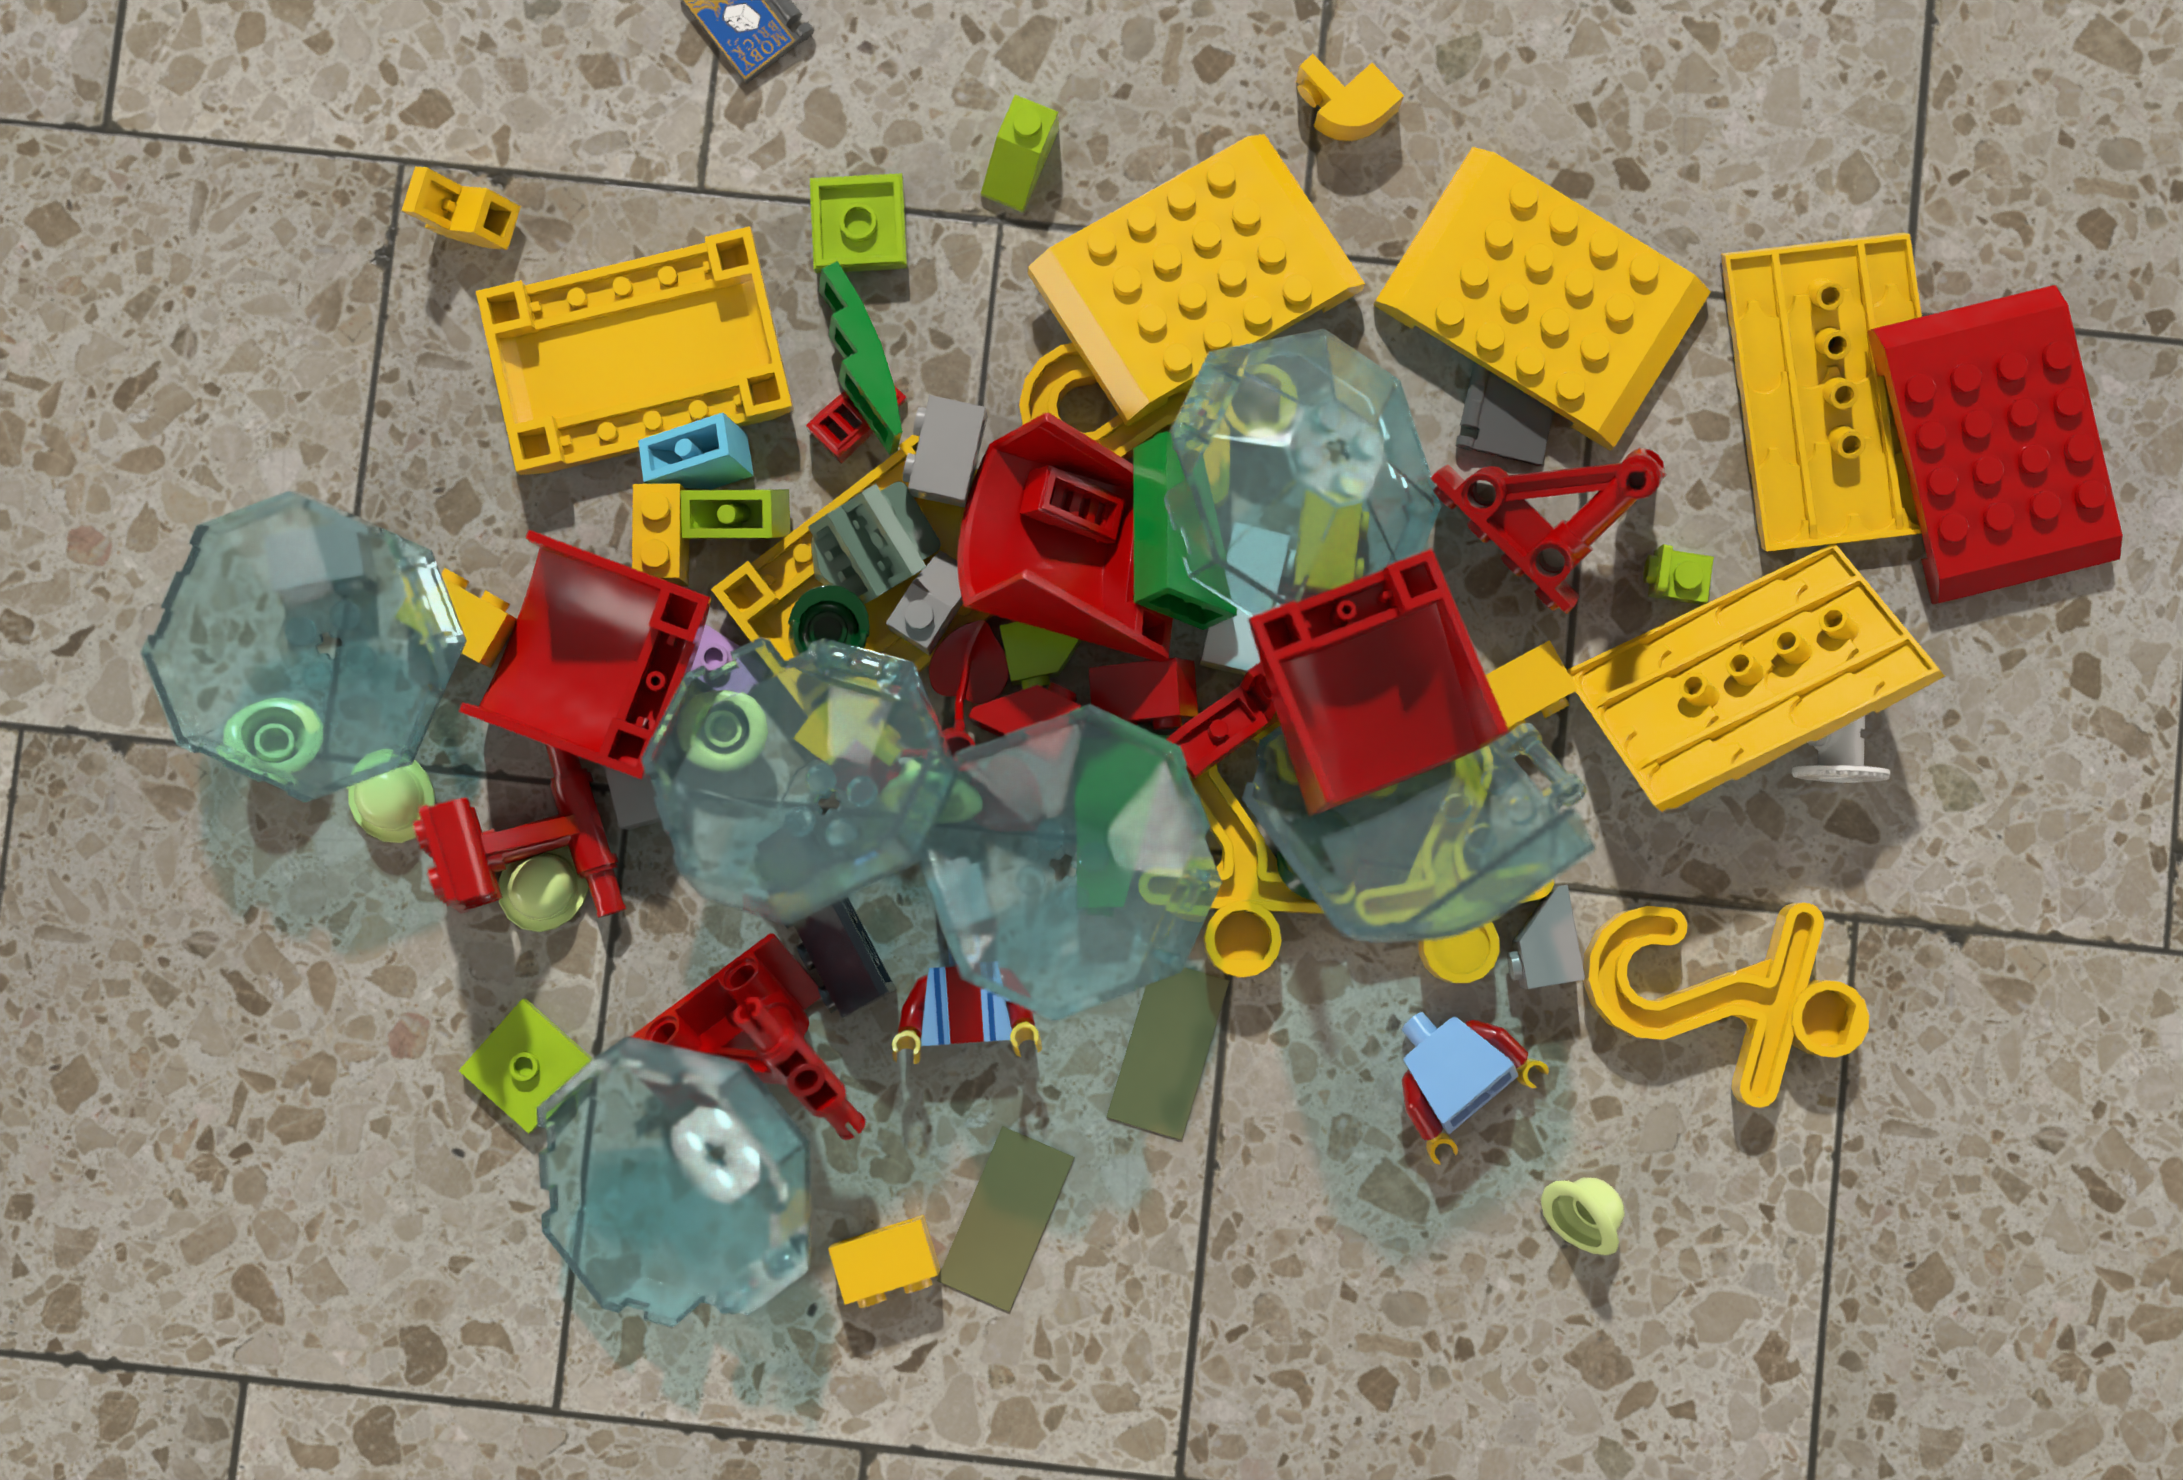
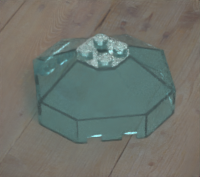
(1261, 497)
(243, 635)
(769, 738)
(1133, 834)
(645, 1203)

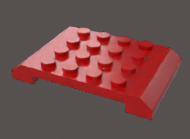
(1999, 443)

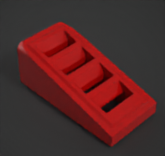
(843, 449)
(1044, 498)

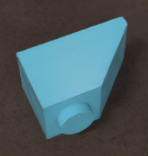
(697, 454)

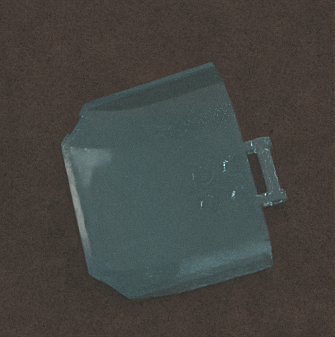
(1431, 849)

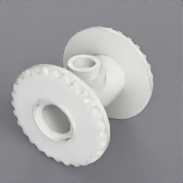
(1841, 758)

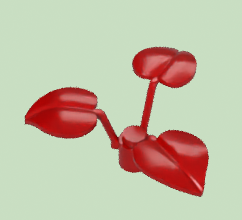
(971, 668)

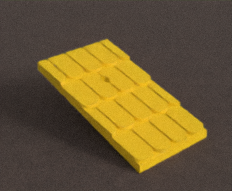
(1814, 415)
(1751, 677)

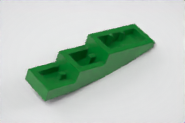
(864, 369)

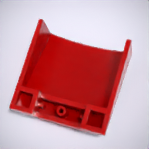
(1046, 572)
(593, 656)
(1375, 682)

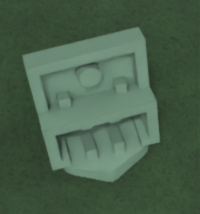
(872, 541)

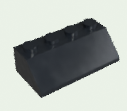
(844, 958)

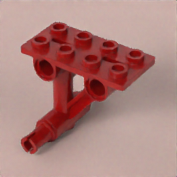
(1525, 533)
(470, 858)
(760, 1005)

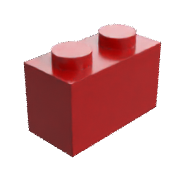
(1146, 691)

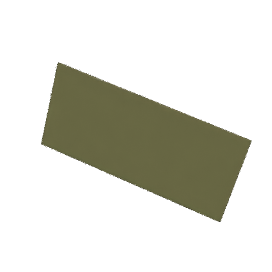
(1168, 1052)
(1005, 1219)

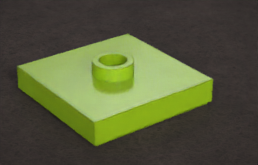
(859, 222)
(524, 1063)

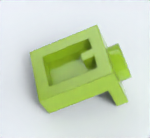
(1678, 575)

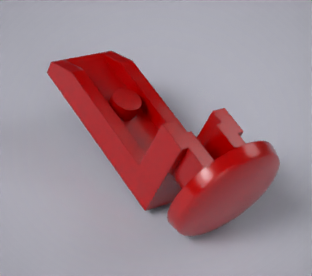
(1226, 723)

